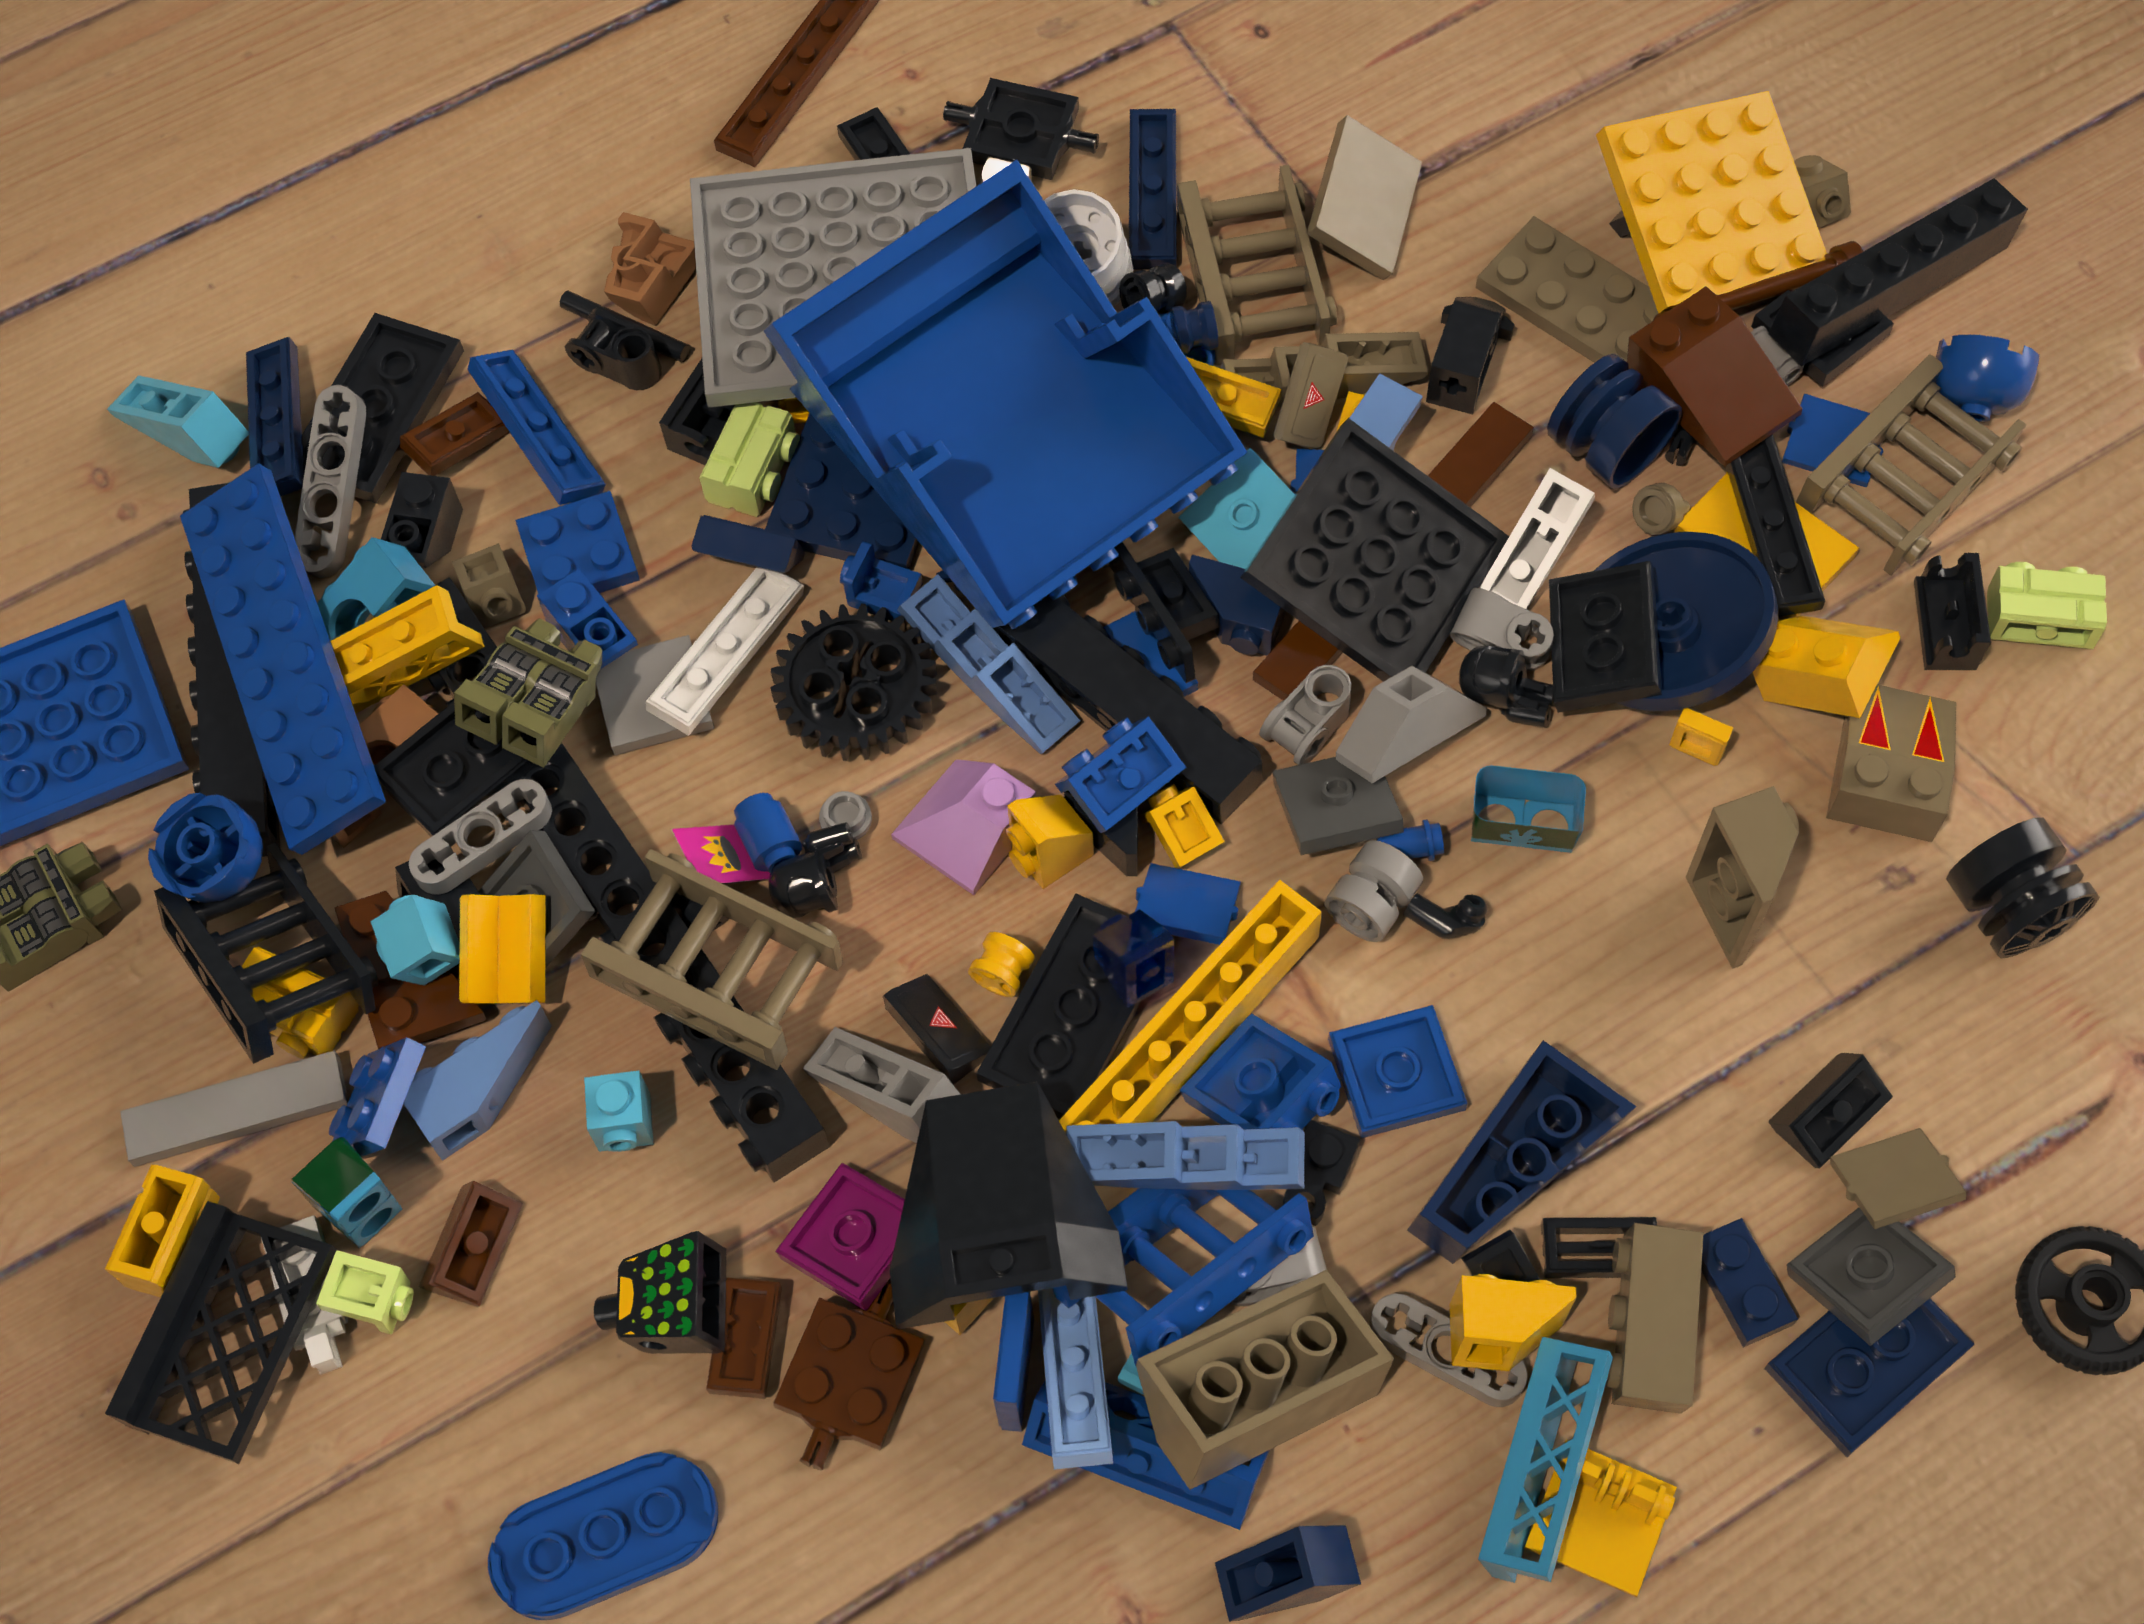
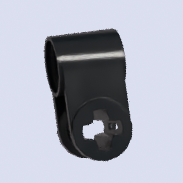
(616, 351)

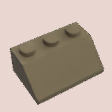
(1742, 866)

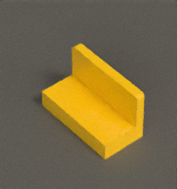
(502, 949)

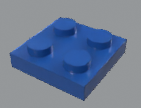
(578, 536)
(378, 1095)

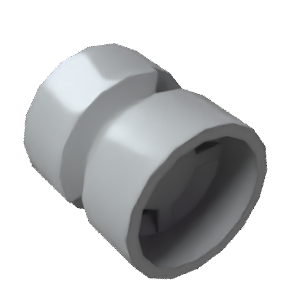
(1370, 896)

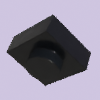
(1501, 1258)

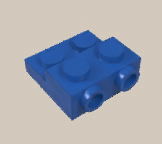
(1263, 1080)

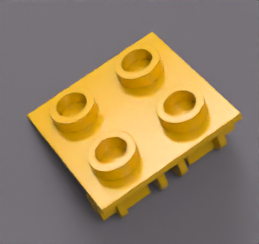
(1610, 1522)

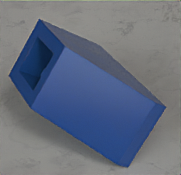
(584, 615)

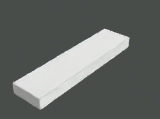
(724, 649)

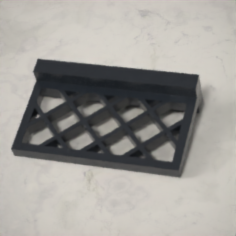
(178, 1324)

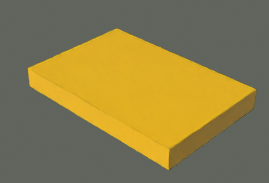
(1719, 515)

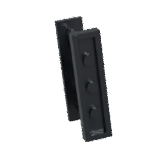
(232, 986)

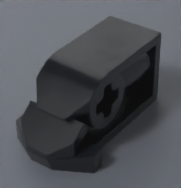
(1466, 351)

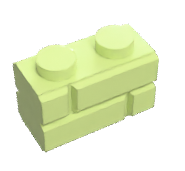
(749, 458)
(2046, 606)

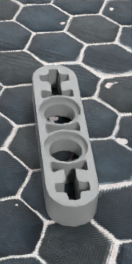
(338, 481)

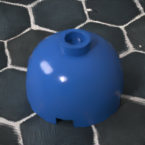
(1985, 375)
(206, 848)

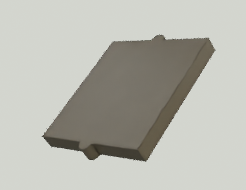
(1897, 1178)

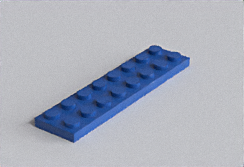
(282, 660)

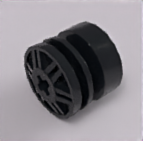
(2018, 880)

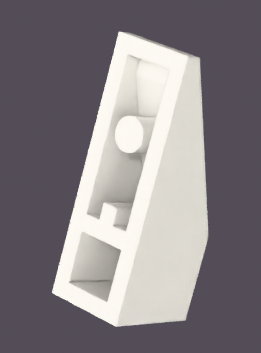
(1538, 539)

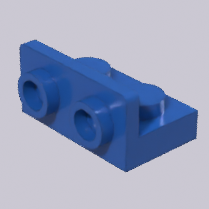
(1121, 772)

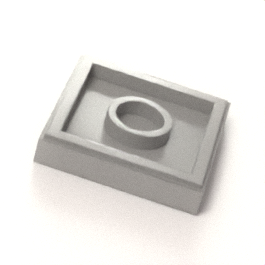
(627, 685)

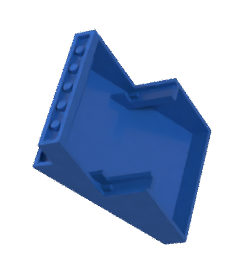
(1005, 398)

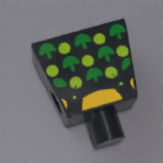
(670, 1298)

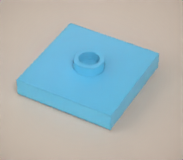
(1239, 511)

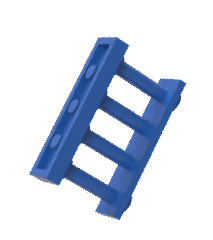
(1194, 1299)

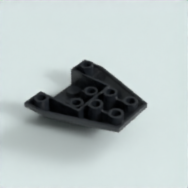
(998, 1209)

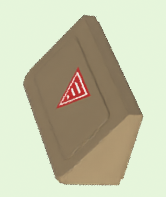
(1310, 395)

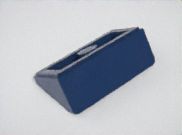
(747, 544)

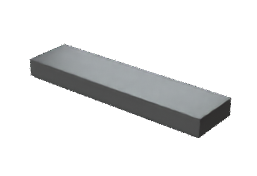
(234, 1108)

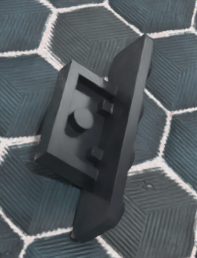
(1166, 604)

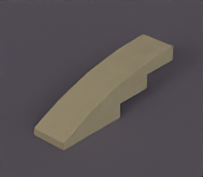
(1390, 354)

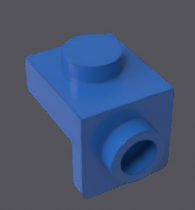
(877, 582)

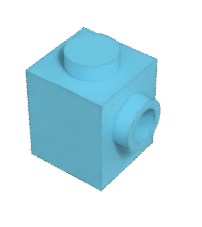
(416, 939)
(618, 1111)

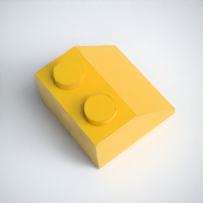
(1825, 664)

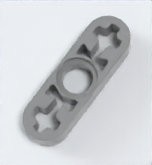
(486, 813)
(1402, 1344)

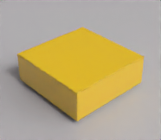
(1701, 736)

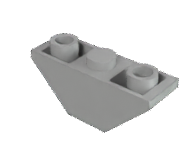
(1404, 721)

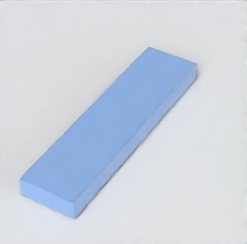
(1074, 1382)

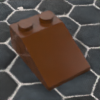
(1715, 373)

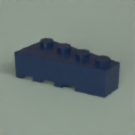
(1527, 1140)

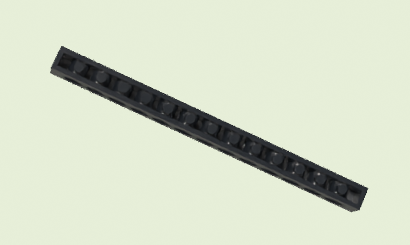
(795, 1131)

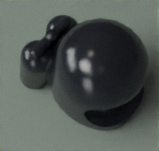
(1500, 680)
(808, 880)

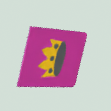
(718, 853)

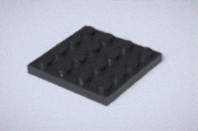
(1375, 555)

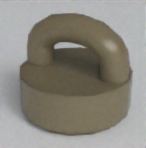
(1659, 508)

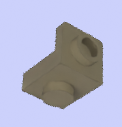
(1825, 189)

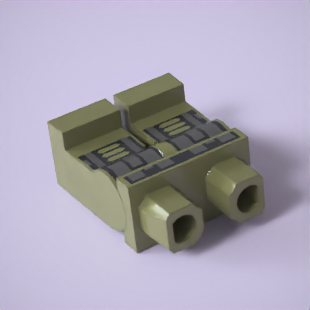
(530, 690)
(46, 912)

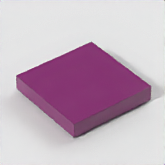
(847, 1236)

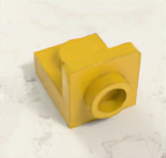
(1181, 824)

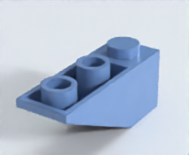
(470, 1087)

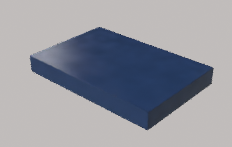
(1860, 1387)

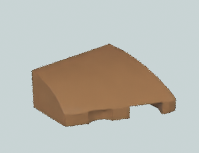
(648, 268)

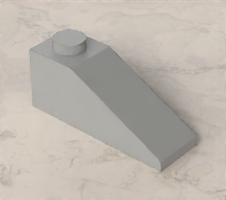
(878, 1080)

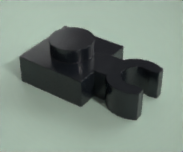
(1326, 1165)

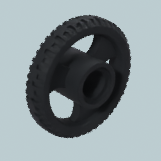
(2112, 1284)

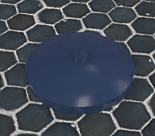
(1711, 615)

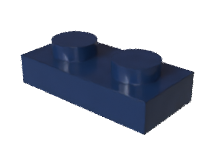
(1744, 1284)

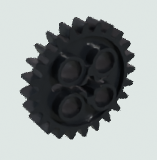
(812, 669)

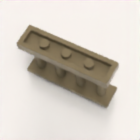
(1207, 253)
(1892, 422)
(712, 1010)

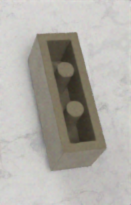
(1655, 1317)

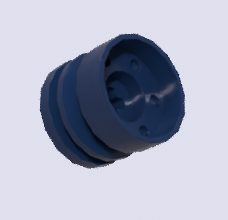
(1614, 421)

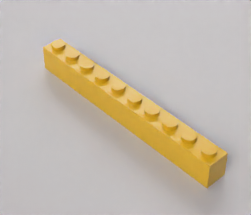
(1193, 1023)

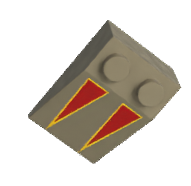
(1896, 764)

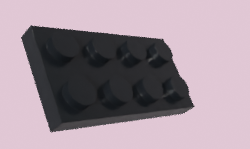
(399, 377)
(1064, 1016)

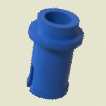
(1418, 841)

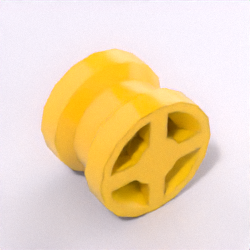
(1001, 964)

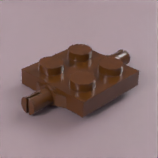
(848, 1375)

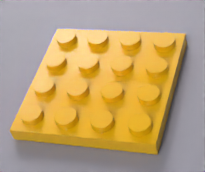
(1711, 197)

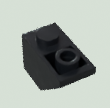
(423, 517)

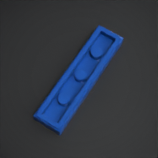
(536, 426)

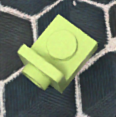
(366, 1291)

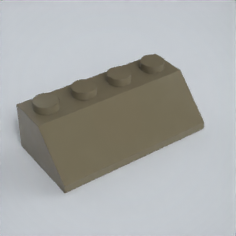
(1260, 1377)

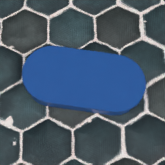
(603, 1536)

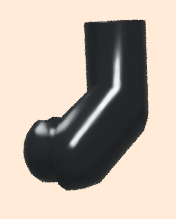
(1451, 921)

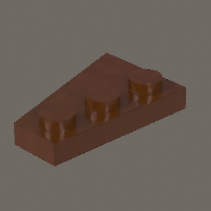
(403, 1006)

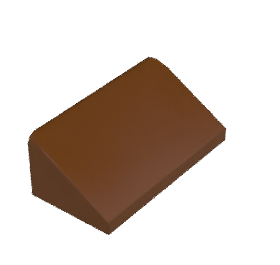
(471, 1244)

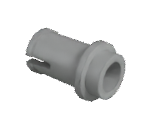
(1781, 360)

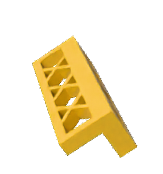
(407, 636)

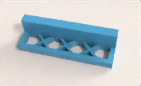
(1533, 1454)

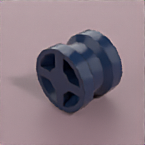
(1194, 327)

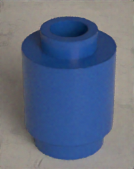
(766, 831)

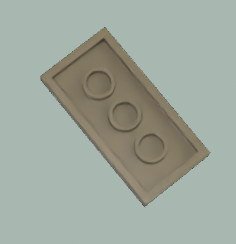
(1568, 291)

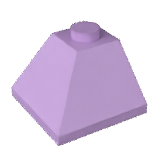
(964, 822)

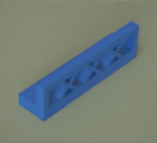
(1145, 1467)

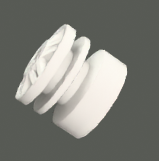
(1096, 235)

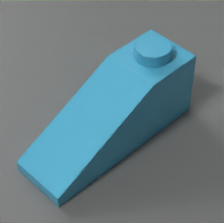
(182, 419)

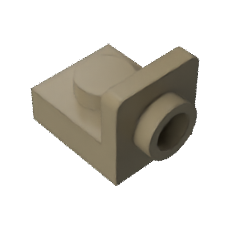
(489, 586)

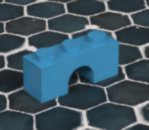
(372, 583)

